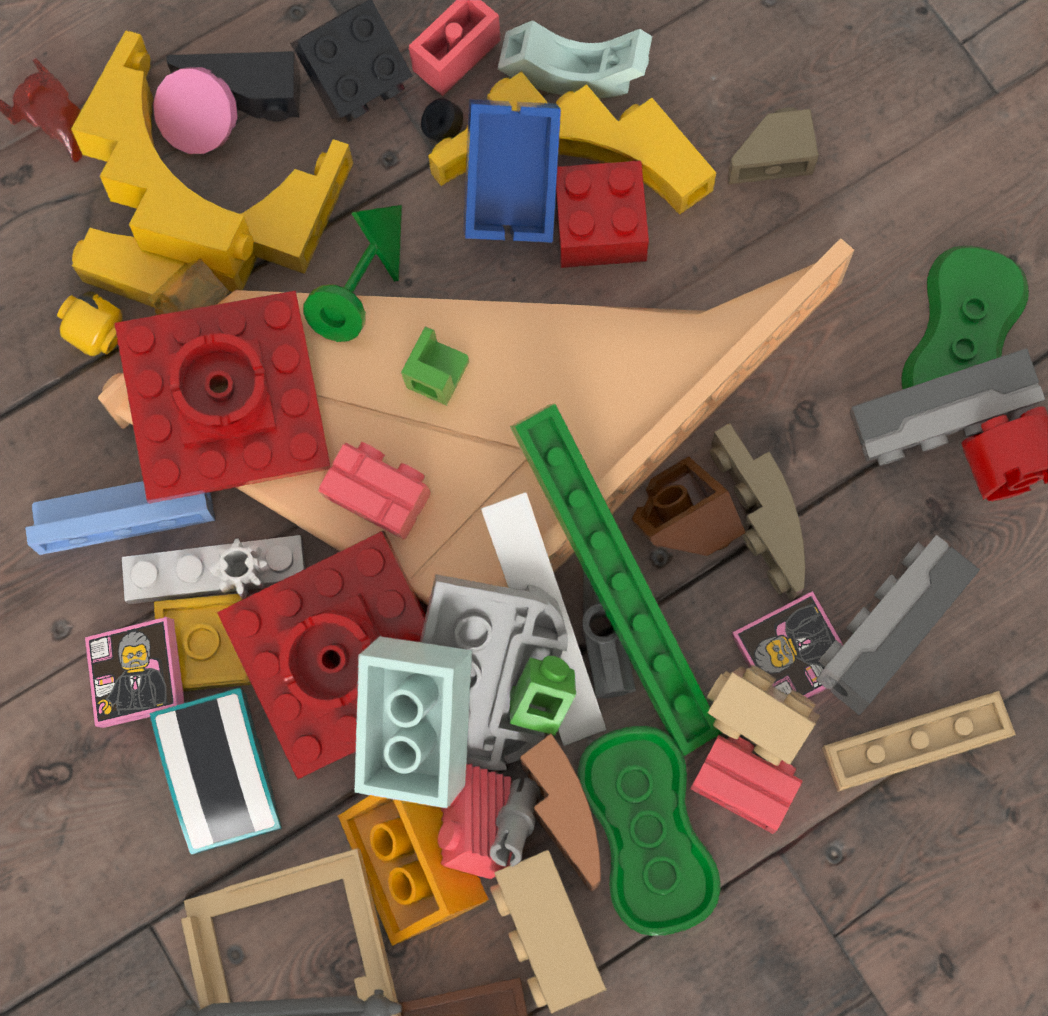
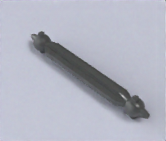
(325, 1006)

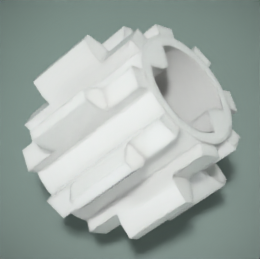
(230, 558)

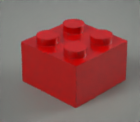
(601, 214)

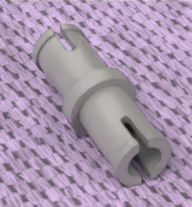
(515, 822)

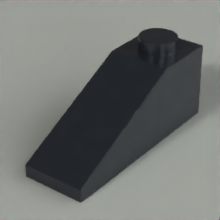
(261, 82)

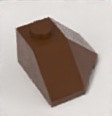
(688, 511)

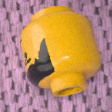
(89, 323)

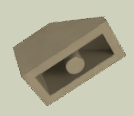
(777, 148)

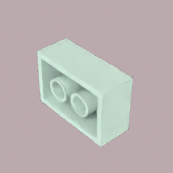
(412, 721)

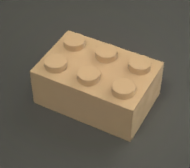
(547, 933)

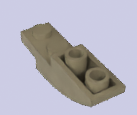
(774, 524)

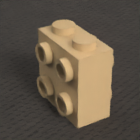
(754, 708)

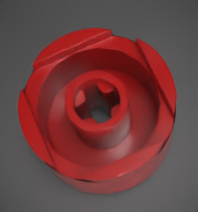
(1009, 454)

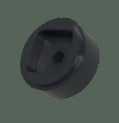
(441, 120)

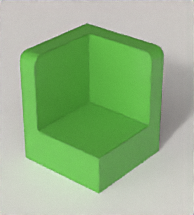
(434, 368)

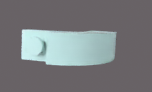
(568, 65)

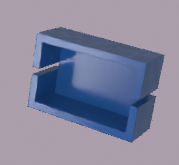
(511, 170)

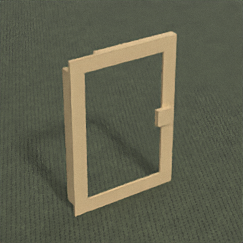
(349, 866)

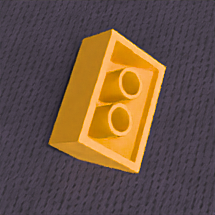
(405, 866)

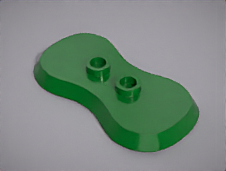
(972, 307)
(659, 867)

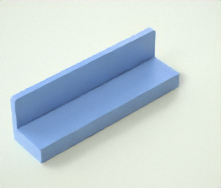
(110, 516)

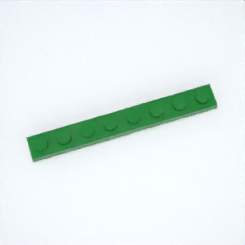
(615, 577)

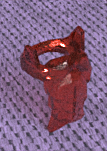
(45, 104)

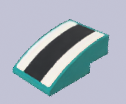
(216, 770)

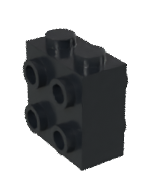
(352, 61)

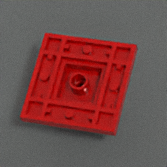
(212, 441)
(295, 623)

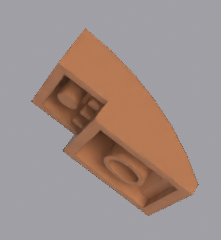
(565, 809)

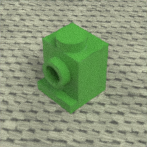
(545, 685)

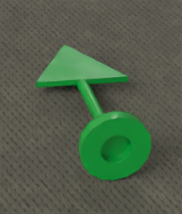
(335, 309)

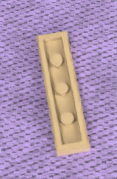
(918, 741)

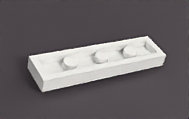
(188, 570)

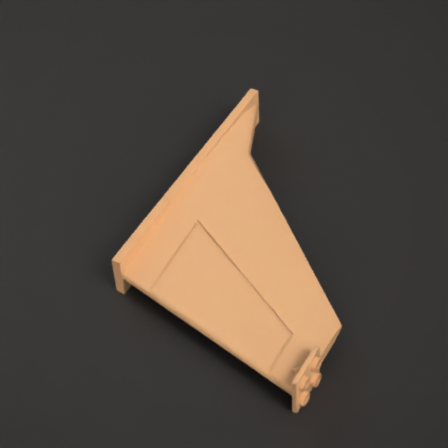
(619, 375)

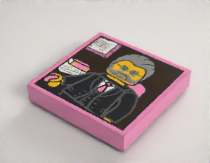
(789, 644)
(134, 672)

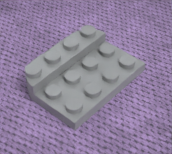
(503, 632)

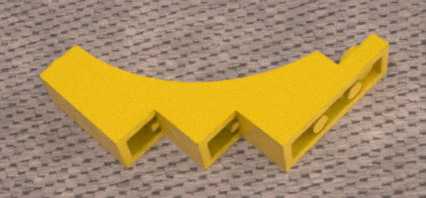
(168, 216)
(283, 228)

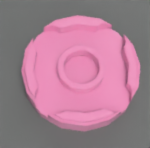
(195, 110)

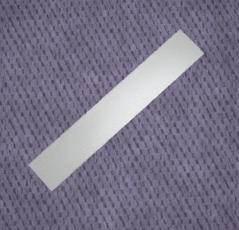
(527, 563)

